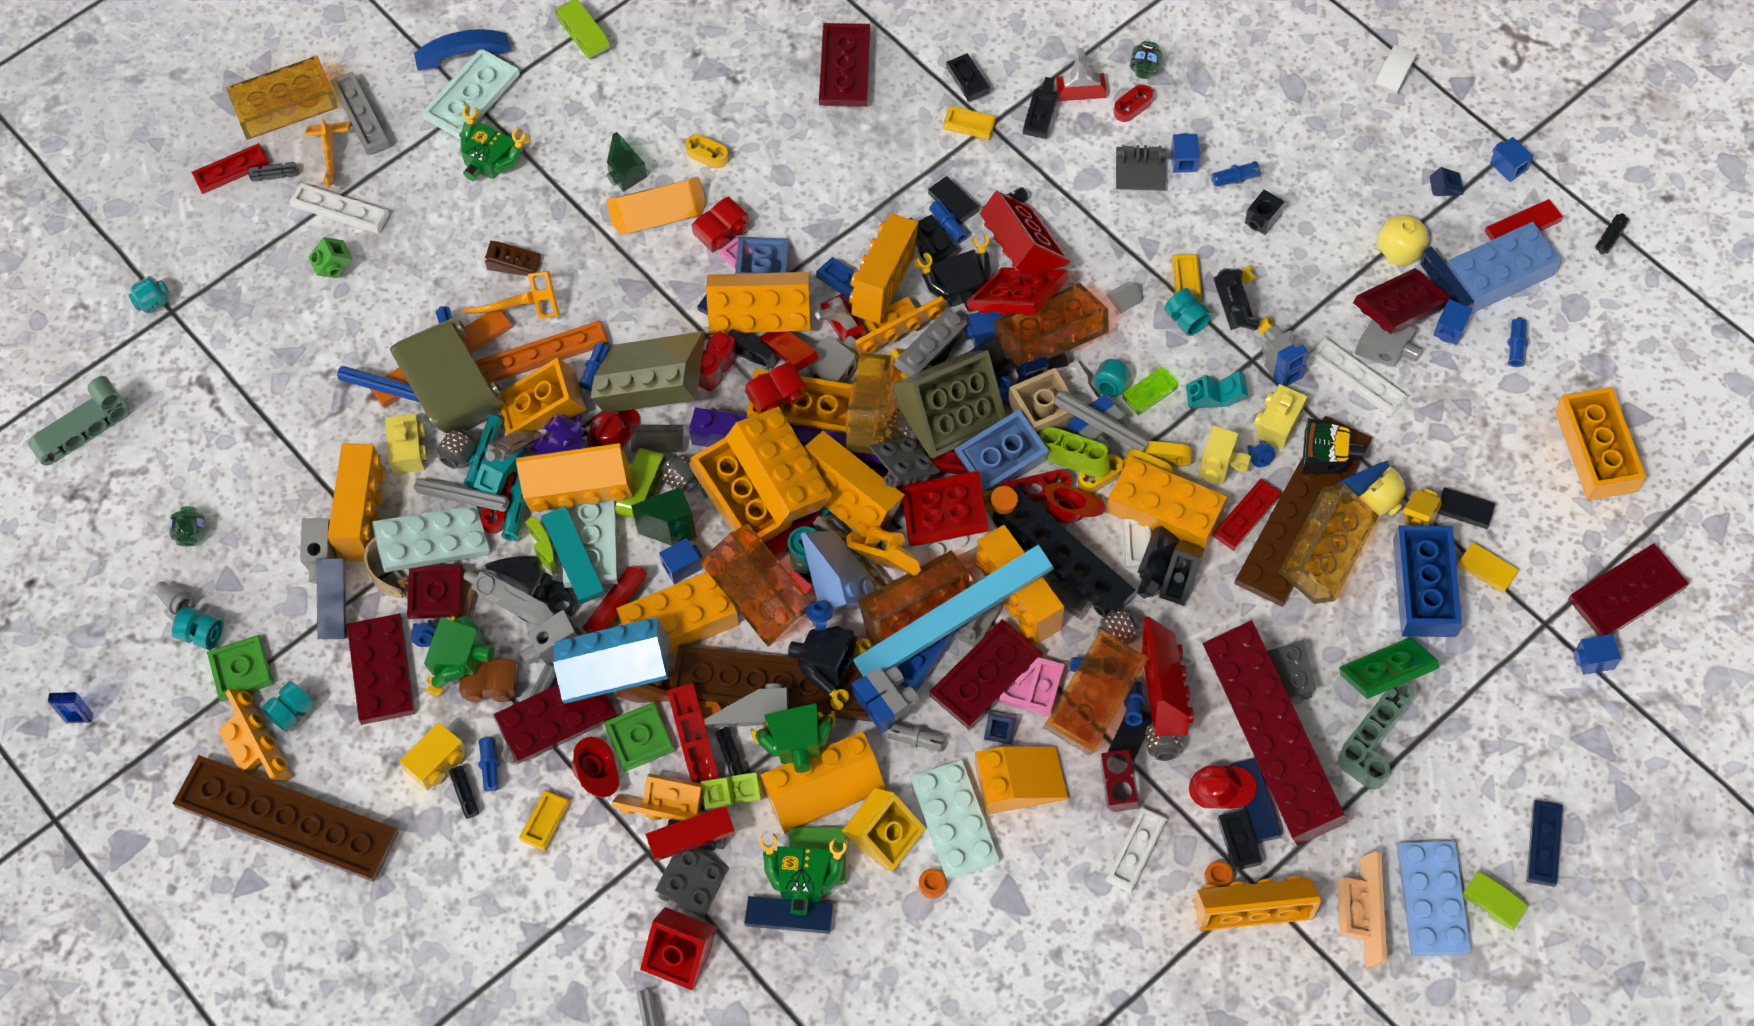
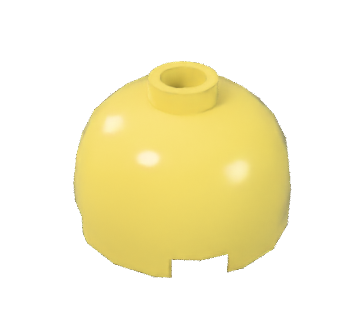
(1402, 239)
(1385, 493)

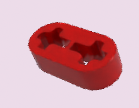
(1135, 105)

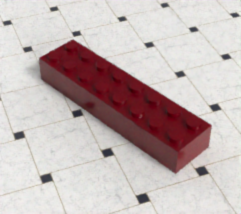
(1275, 733)

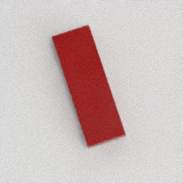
(229, 168)
(1542, 214)
(790, 348)
(1247, 514)
(616, 597)
(690, 833)

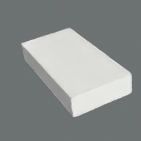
(1135, 541)

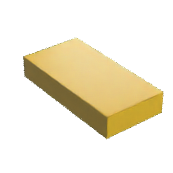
(969, 122)
(1186, 273)
(1488, 567)
(544, 820)

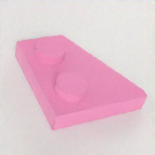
(1035, 688)

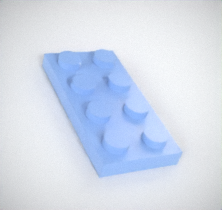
(1433, 899)

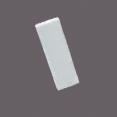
(1136, 849)

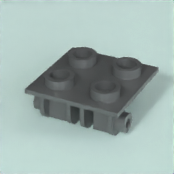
(1140, 168)
(904, 461)
(1294, 669)
(691, 881)

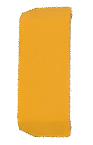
(656, 206)
(893, 555)

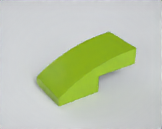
(543, 546)
(732, 790)
(1495, 899)

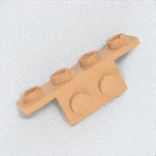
(1363, 909)

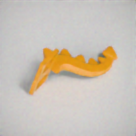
(327, 141)
(525, 298)

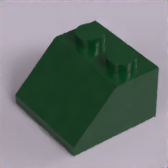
(665, 517)

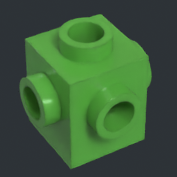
(330, 257)

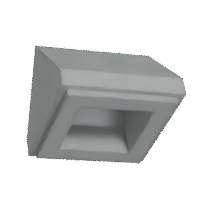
(1125, 296)

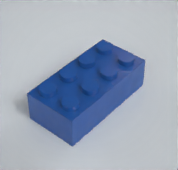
(1427, 581)

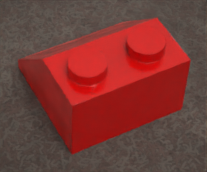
(677, 947)

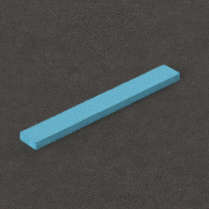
(955, 612)

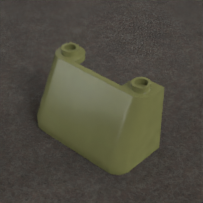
(446, 377)

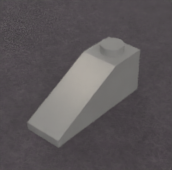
(751, 708)

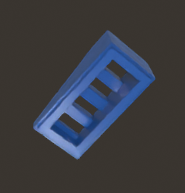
(1362, 480)

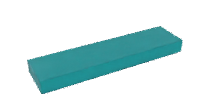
(572, 555)

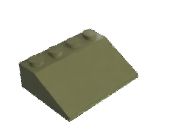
(649, 373)
(951, 401)

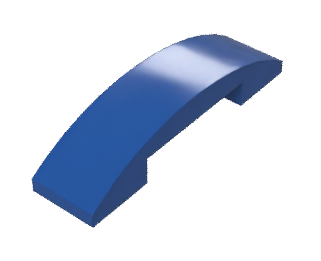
(458, 43)

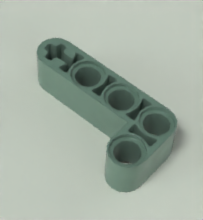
(80, 424)
(1379, 729)

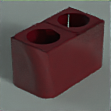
(1125, 776)

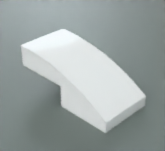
(1395, 69)
(1077, 382)

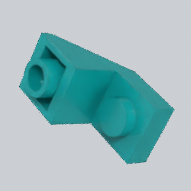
(1210, 393)
(494, 473)

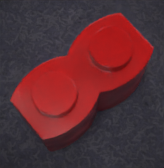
(720, 224)
(716, 360)
(776, 388)

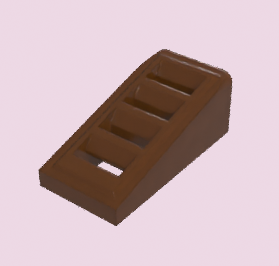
(500, 265)

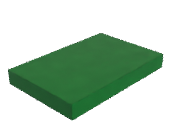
(1389, 667)

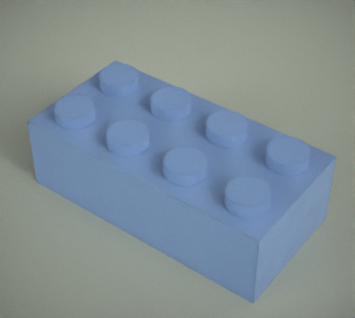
(1505, 265)

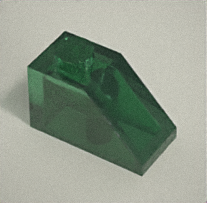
(624, 164)

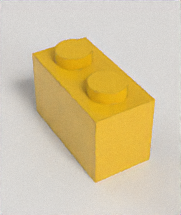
(433, 756)

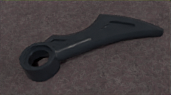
(525, 571)

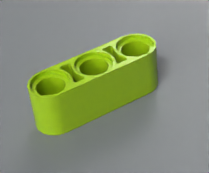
(582, 28)
(1076, 452)
(646, 477)

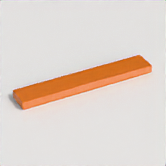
(478, 334)
(542, 352)

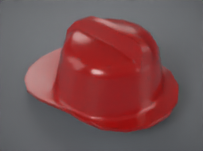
(612, 428)
(1071, 504)
(595, 767)
(1222, 787)

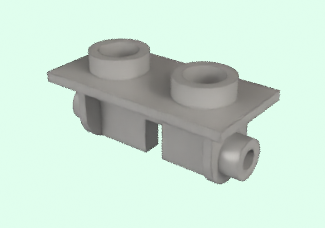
(976, 629)

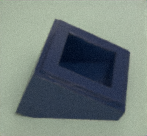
(1446, 183)
(1000, 727)

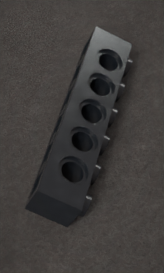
(1078, 556)

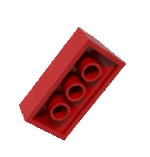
(1022, 235)
(1165, 680)

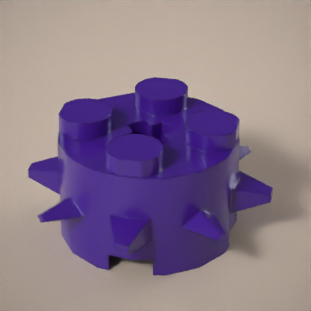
(560, 436)

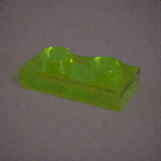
(1150, 391)

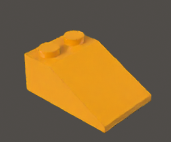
(540, 395)
(1019, 777)

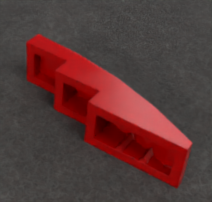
(692, 733)

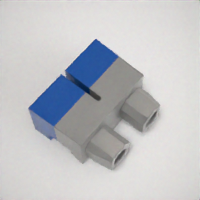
(1283, 359)
(1084, 429)
(881, 699)

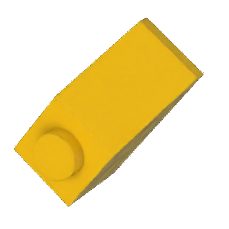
(1422, 508)

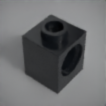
(1270, 207)

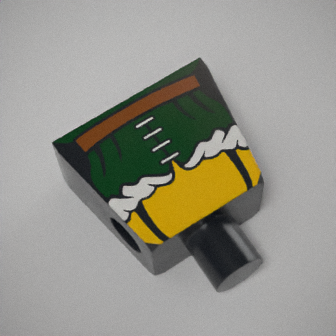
(1327, 448)

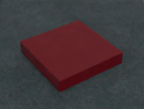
(435, 592)

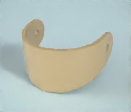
(370, 557)

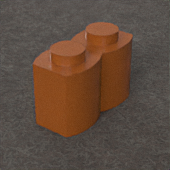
(491, 680)

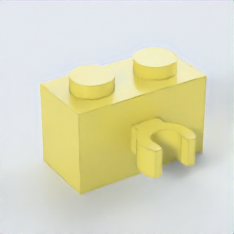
(1280, 416)
(405, 443)
(1220, 456)

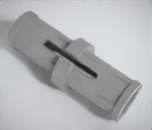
(916, 737)

